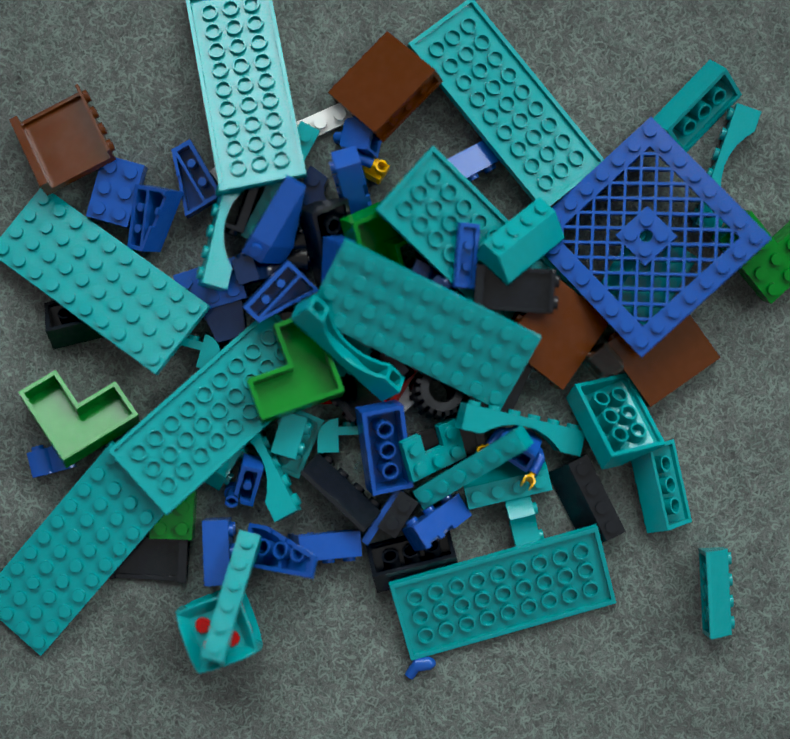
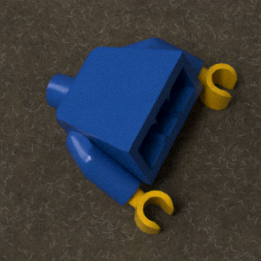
(366, 142)
(528, 460)

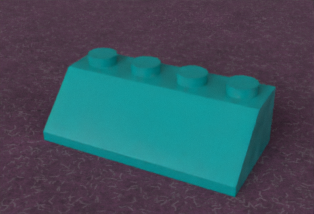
(698, 104)
(521, 241)
(504, 485)
(661, 489)
(715, 592)

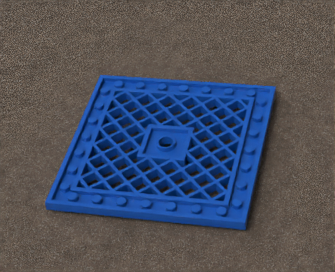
(750, 234)

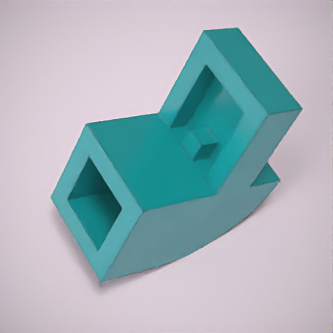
(207, 348)
(329, 435)

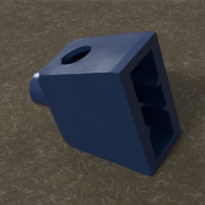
(226, 321)

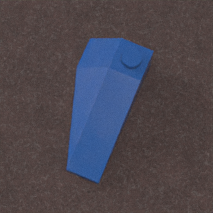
(277, 228)
(282, 554)

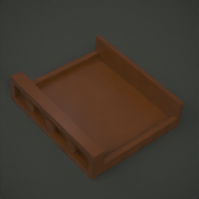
(385, 86)
(64, 142)
(565, 335)
(669, 363)

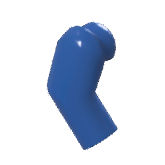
(421, 664)

